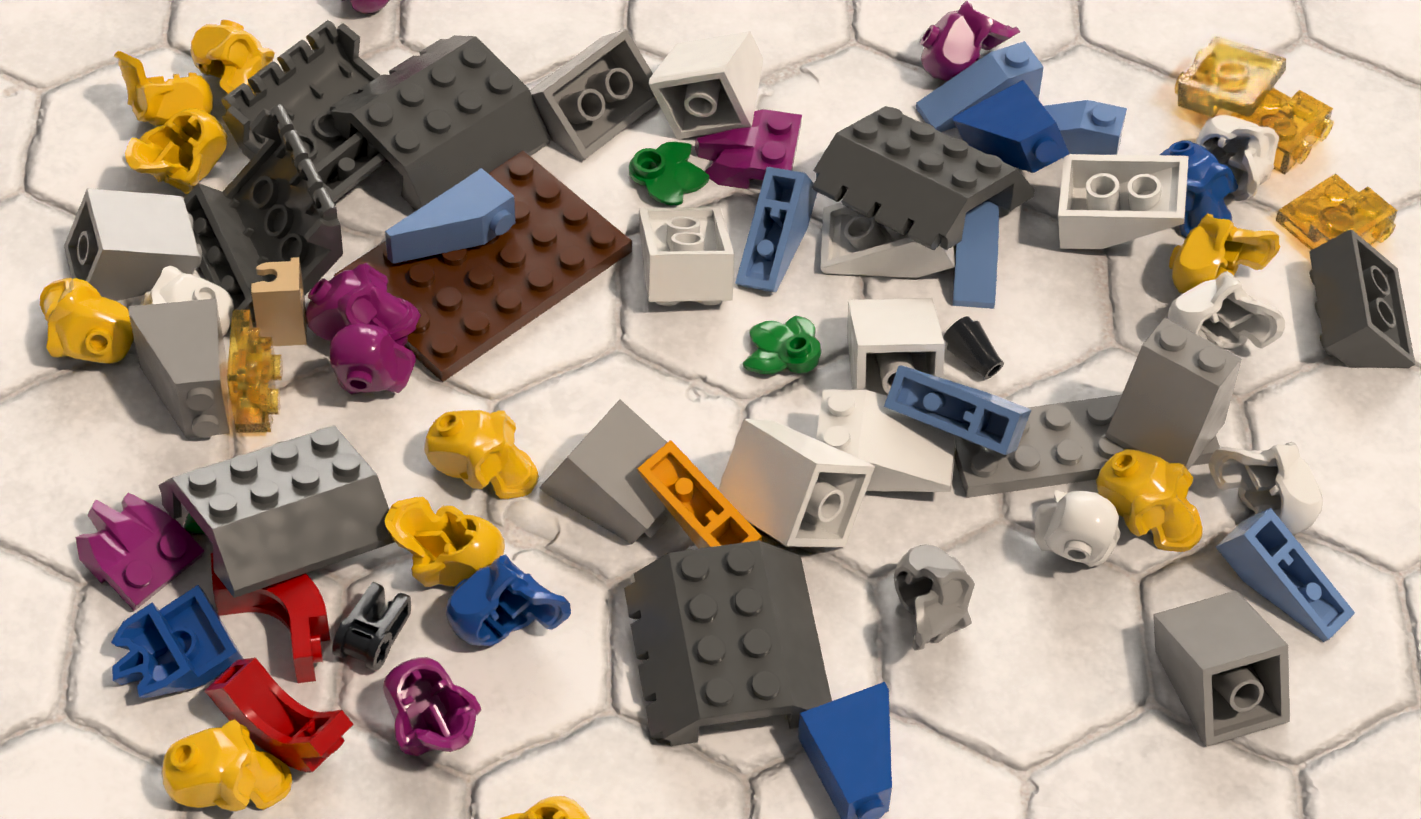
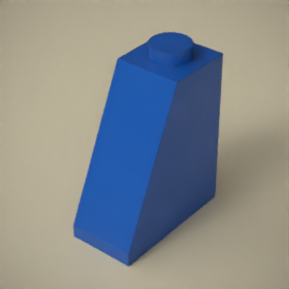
(1013, 128)
(852, 751)

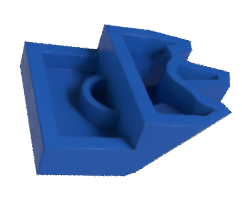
(174, 646)

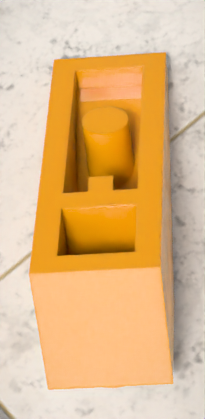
(694, 500)

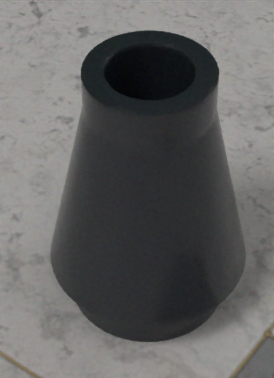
(971, 344)

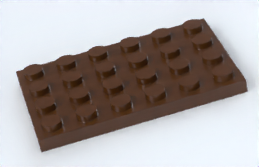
(494, 289)

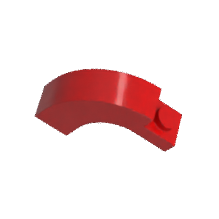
(296, 605)
(275, 719)

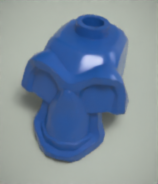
(1206, 184)
(500, 602)

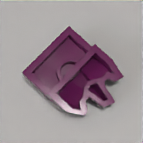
(748, 151)
(136, 549)

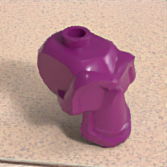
(957, 41)
(358, 298)
(370, 360)
(429, 708)

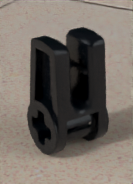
(371, 639)

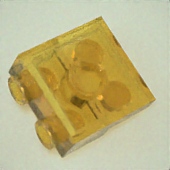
(1228, 78)
(1296, 121)
(1334, 209)
(252, 376)

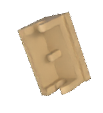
(281, 303)

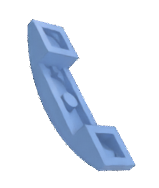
(977, 258)

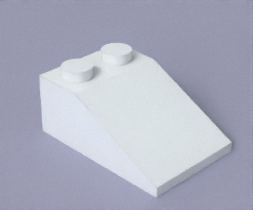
(1119, 198)
(865, 247)
(686, 255)
(902, 449)

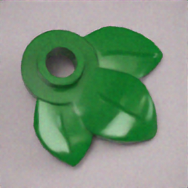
(667, 172)
(784, 346)

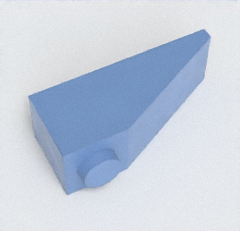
(980, 81)
(1089, 126)
(455, 220)
(776, 228)
(958, 409)
(1285, 574)

